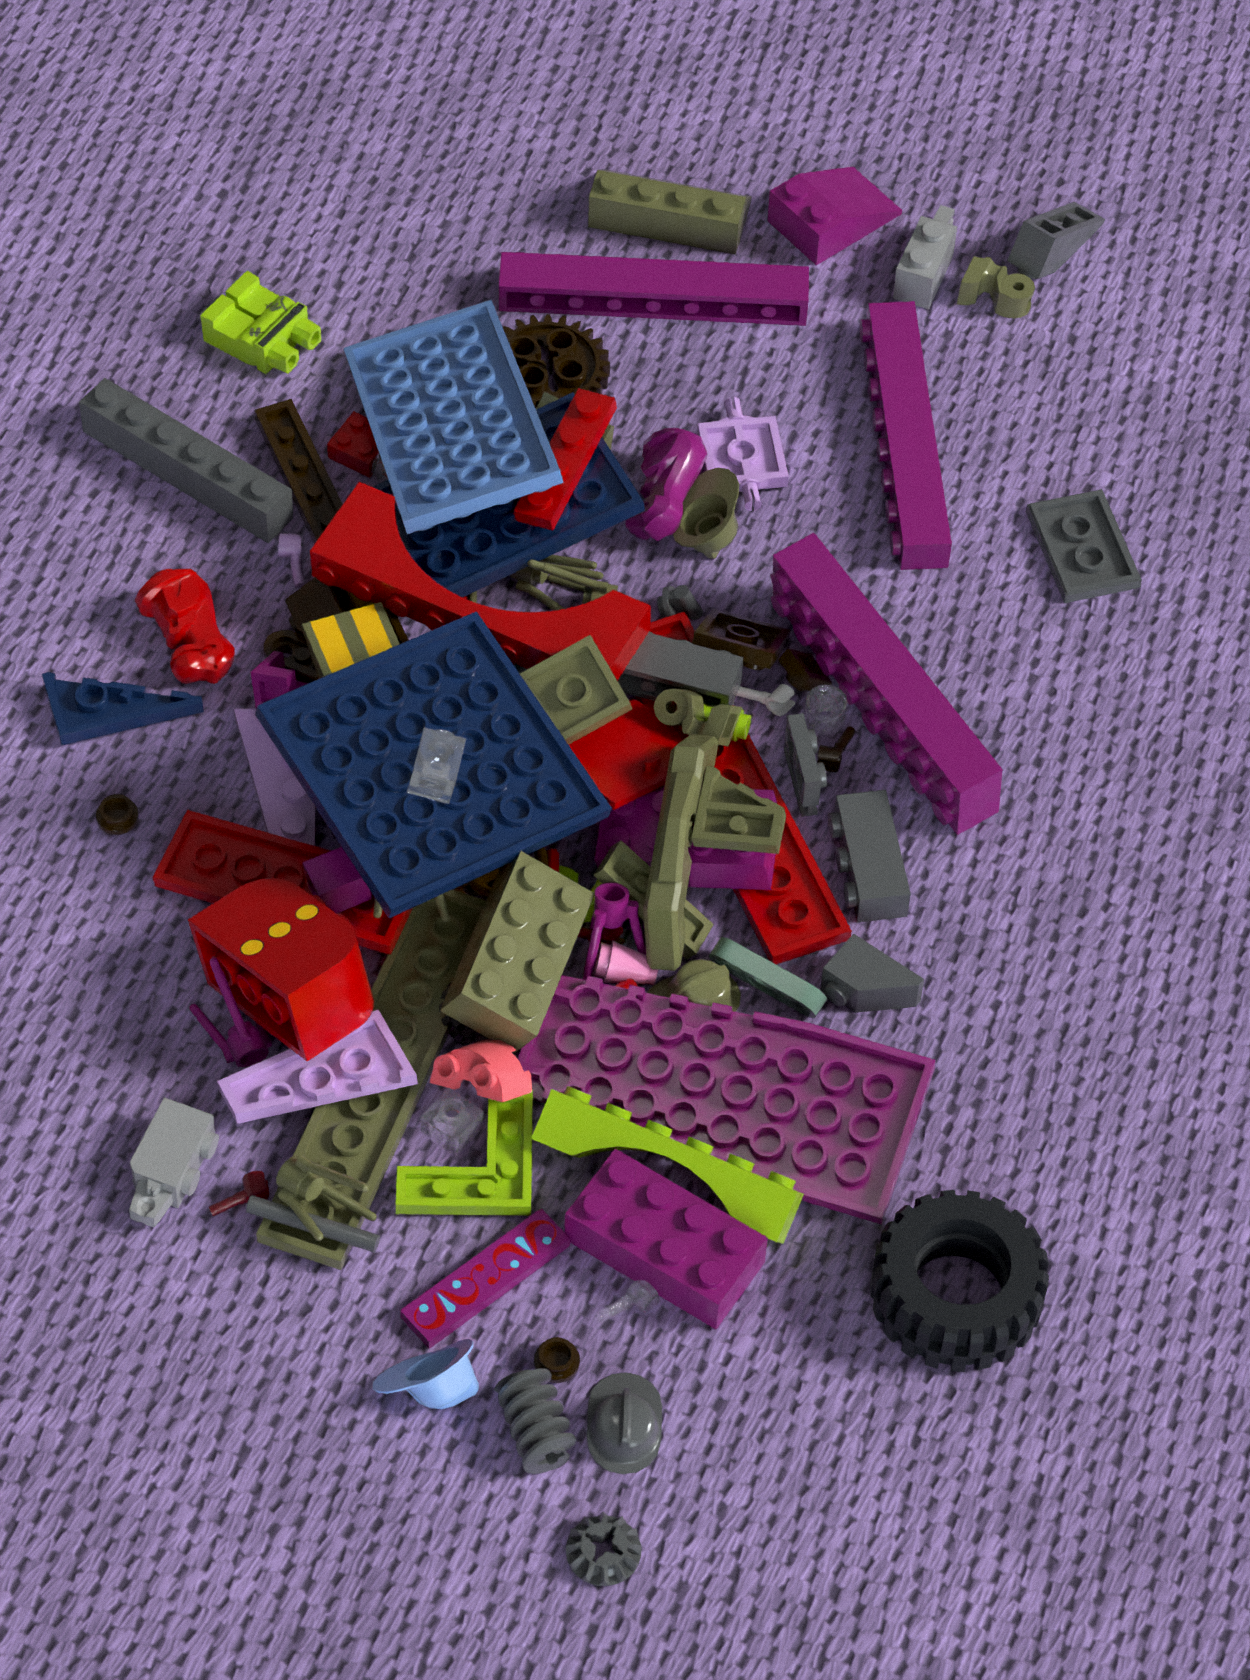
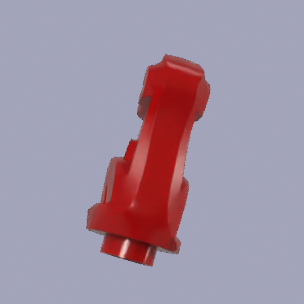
(187, 617)

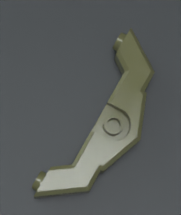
(670, 857)

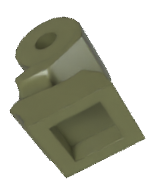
(1009, 293)
(686, 710)

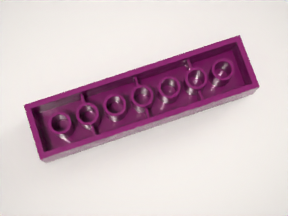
(885, 685)

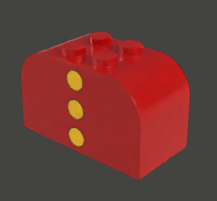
(286, 963)

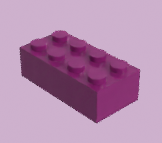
(710, 867)
(666, 1238)

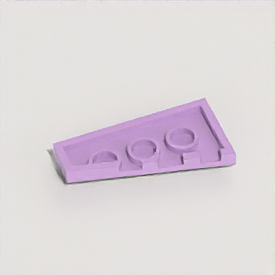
(282, 800)
(351, 1068)

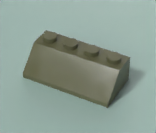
(667, 211)

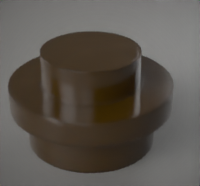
(117, 814)
(559, 1358)

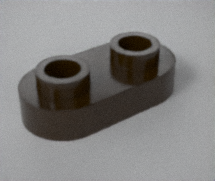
(295, 645)

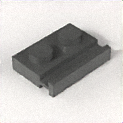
(805, 772)

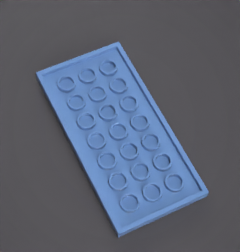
(452, 417)

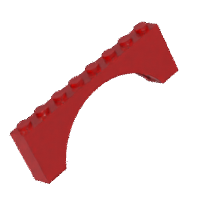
(368, 558)

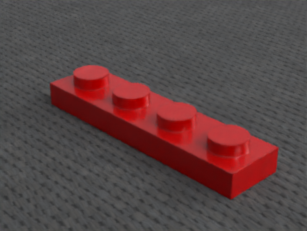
(573, 448)

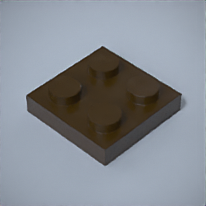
(753, 640)

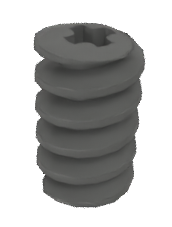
(535, 1419)

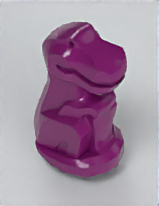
(670, 466)

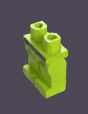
(259, 326)

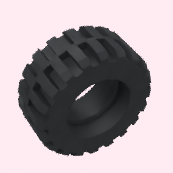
(948, 1330)

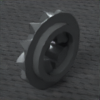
(611, 1567)

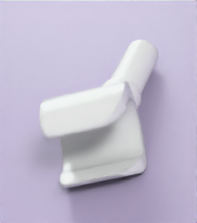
(777, 702)

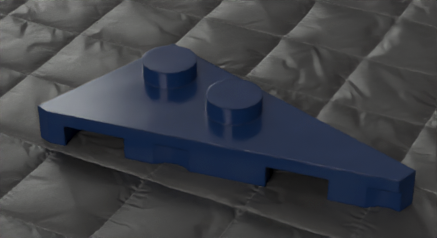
(102, 708)

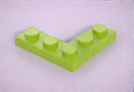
(491, 1190)

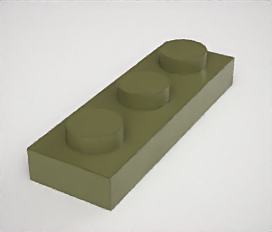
(628, 869)

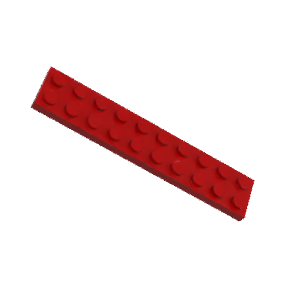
(800, 908)

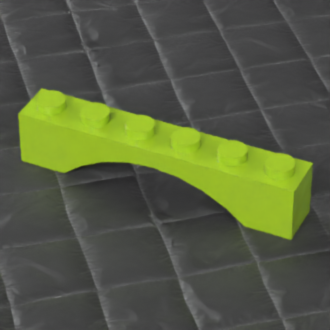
(584, 1130)

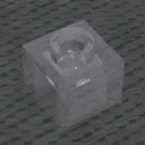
(452, 1132)

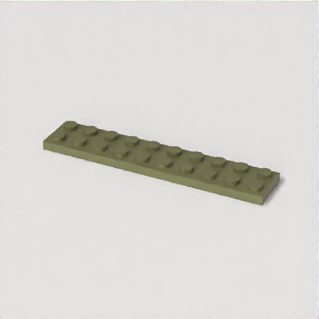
(364, 1131)

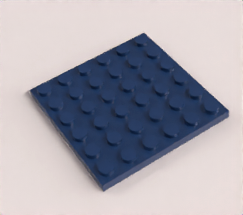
(357, 743)

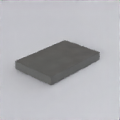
(1083, 546)

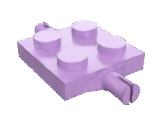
(748, 449)

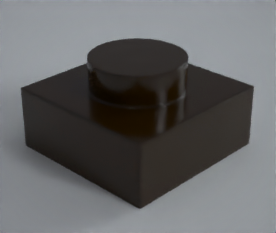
(802, 670)

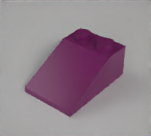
(828, 211)

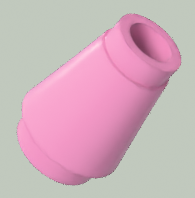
(618, 963)

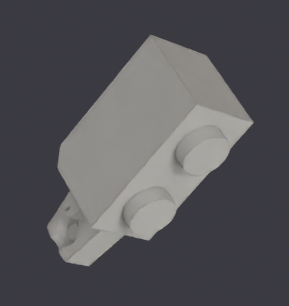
(926, 259)
(169, 1159)

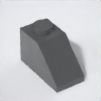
(869, 979)

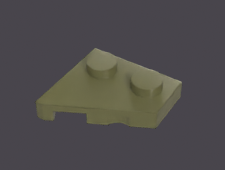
(736, 817)

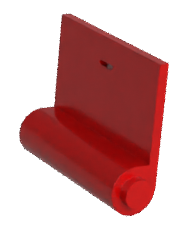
(628, 754)

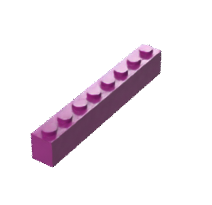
(653, 288)
(907, 436)

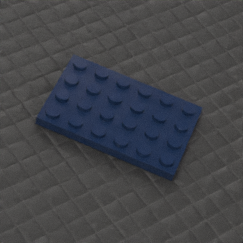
(491, 543)

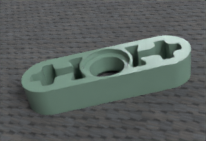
(768, 977)

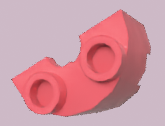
(487, 1066)

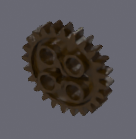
(570, 357)

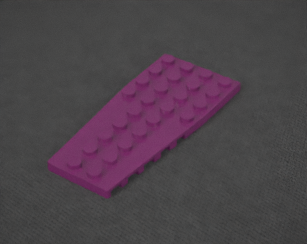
(751, 1086)

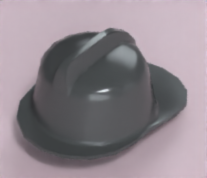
(624, 1423)

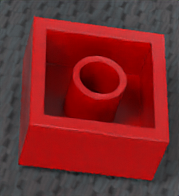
(354, 445)

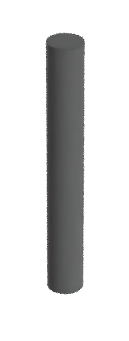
(329, 1228)

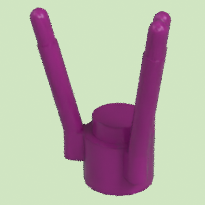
(610, 910)
(245, 1042)

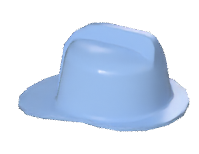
(434, 1378)

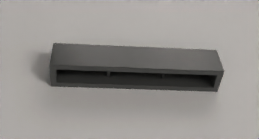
(186, 460)

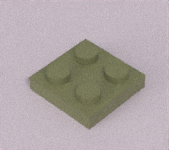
(577, 689)

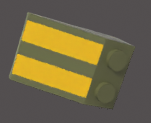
(348, 638)

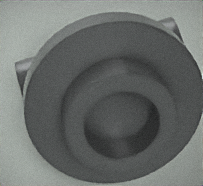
(677, 601)

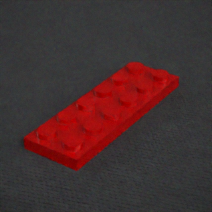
(218, 856)

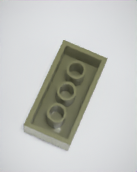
(517, 952)

